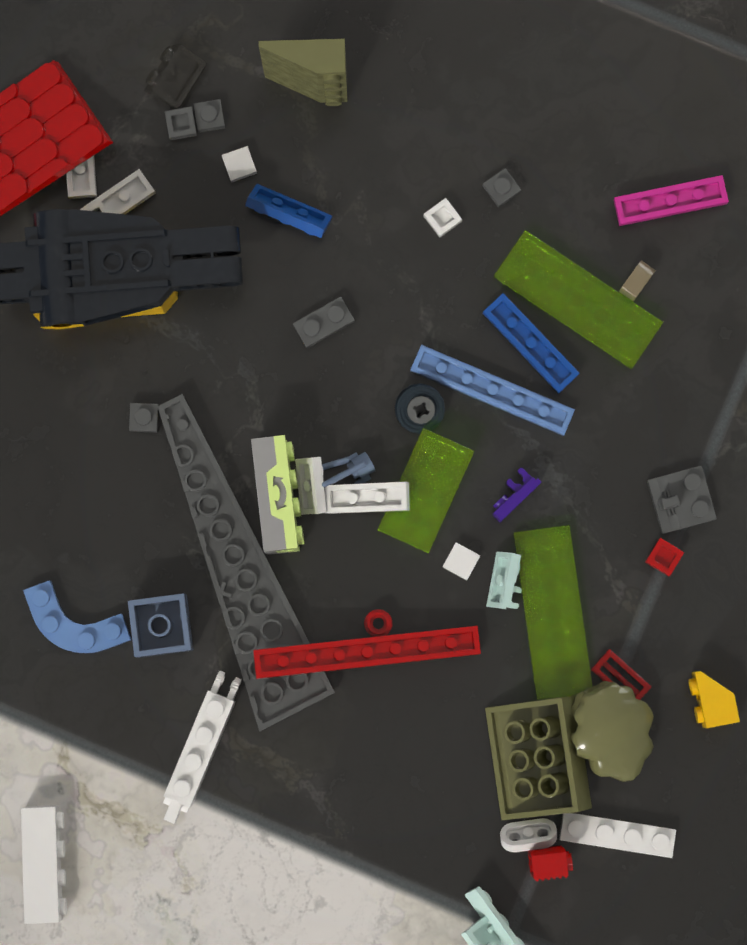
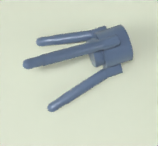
(359, 467)

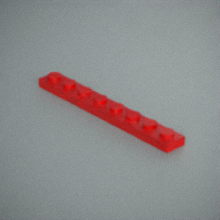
(366, 652)

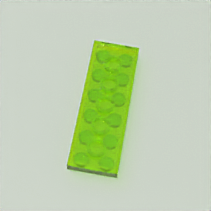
(578, 299)
(553, 612)

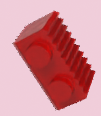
(549, 863)

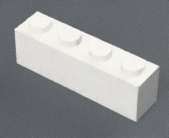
(42, 864)

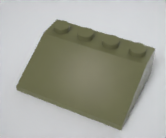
(308, 67)
(536, 759)

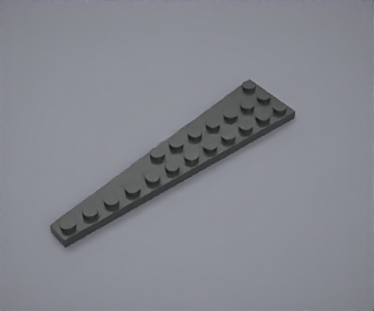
(242, 577)

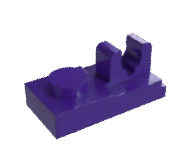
(506, 505)

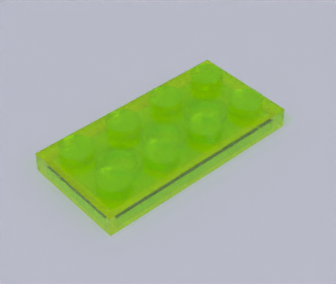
(433, 480)

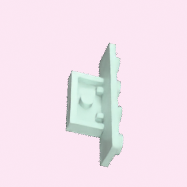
(492, 926)

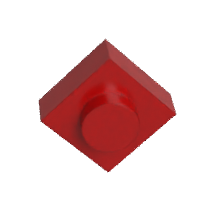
(664, 557)

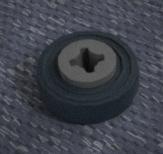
(410, 404)

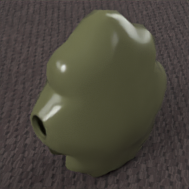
(612, 730)

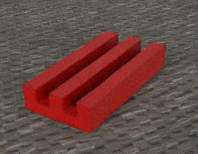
(603, 662)

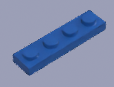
(530, 343)

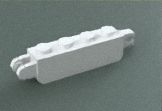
(199, 748)

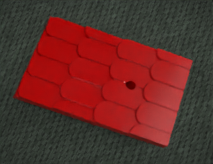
(43, 133)

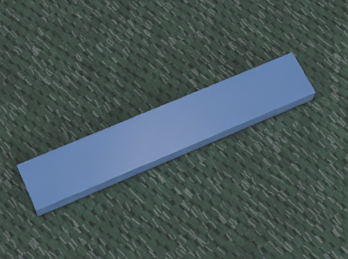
(492, 390)

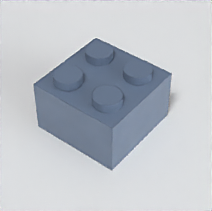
(160, 625)

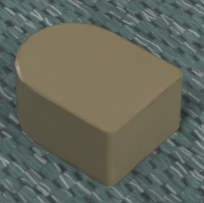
(637, 281)

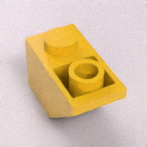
(715, 702)

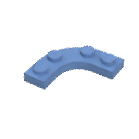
(66, 633)

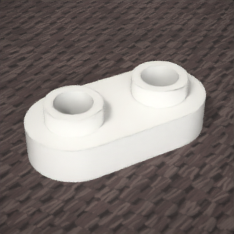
(528, 835)

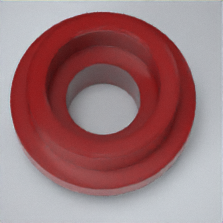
(378, 613)

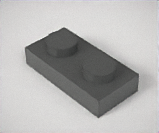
(323, 322)

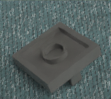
(681, 499)

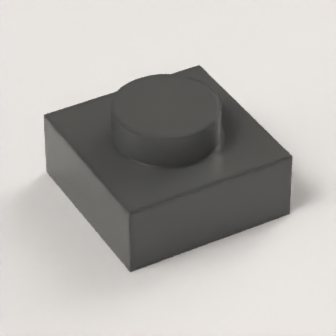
(209, 115)
(180, 123)
(501, 187)
(143, 417)

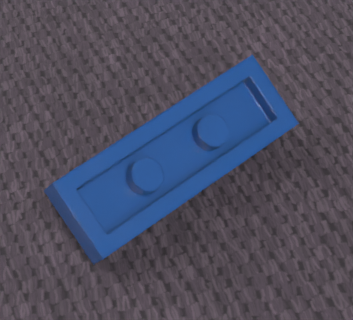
(288, 211)

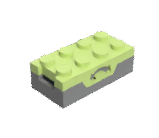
(275, 494)

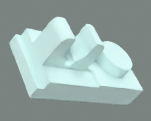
(503, 579)

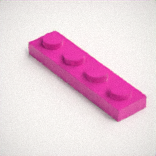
(670, 200)

